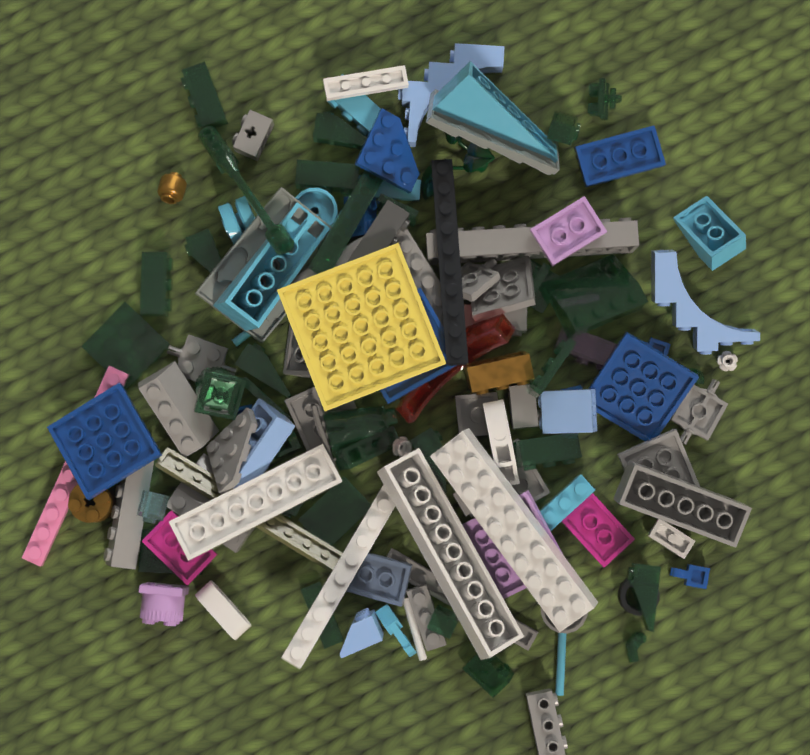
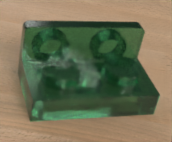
(489, 673)

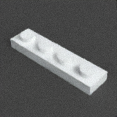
(365, 83)

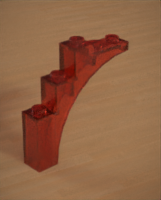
(480, 339)

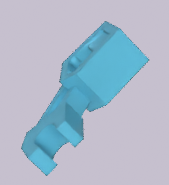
(393, 626)

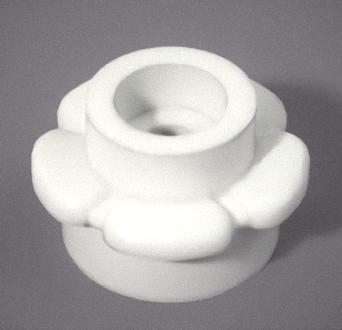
(721, 360)
(405, 448)

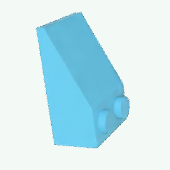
(711, 232)

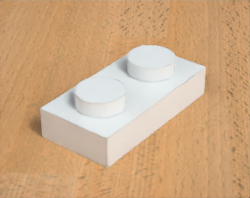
(671, 538)

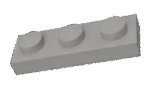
(423, 610)

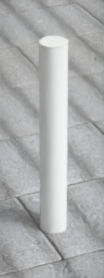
(414, 630)

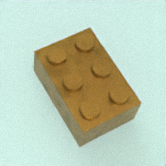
(499, 372)

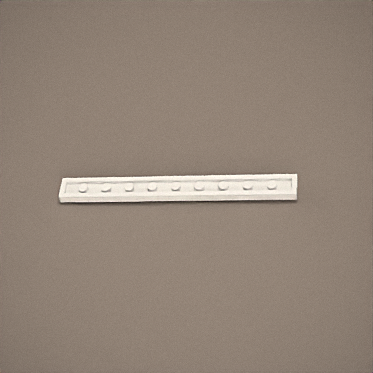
(339, 580)

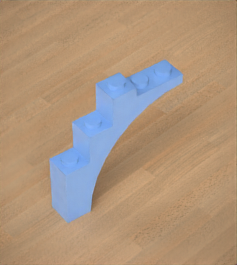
(417, 95)
(707, 332)

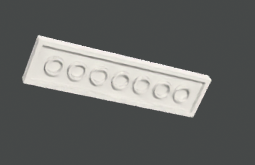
(255, 502)

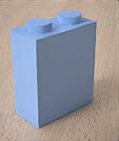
(568, 411)

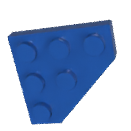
(389, 153)

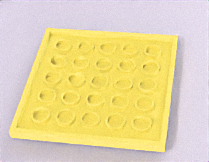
(361, 327)

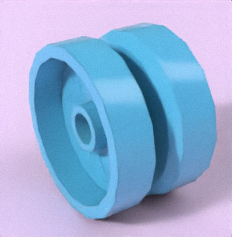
(321, 201)
(236, 223)

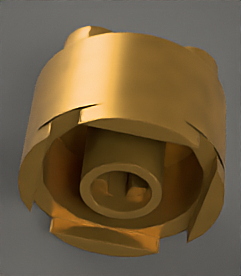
(88, 513)

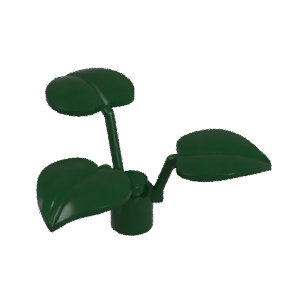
(475, 160)

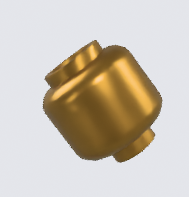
(172, 188)

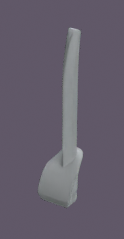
(321, 433)

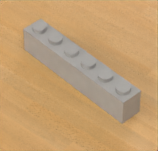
(127, 525)

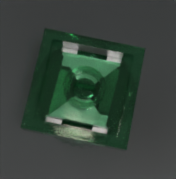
(218, 393)

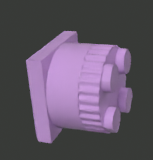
(162, 603)

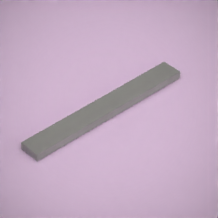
(422, 575)

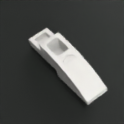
(501, 439)

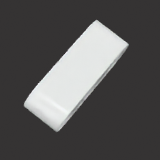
(223, 610)

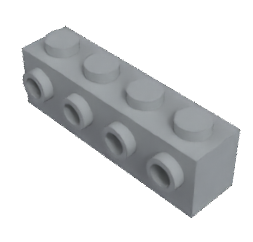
(546, 722)

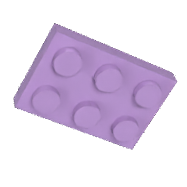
(568, 231)

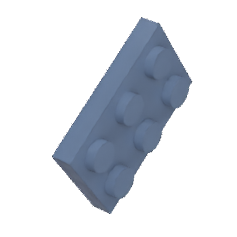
(382, 579)

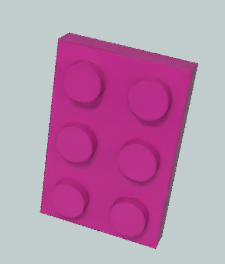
(598, 530)
(167, 548)

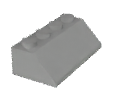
(174, 404)

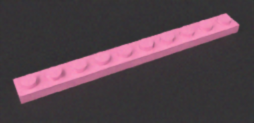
(57, 504)

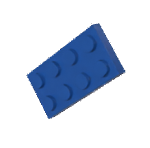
(620, 156)

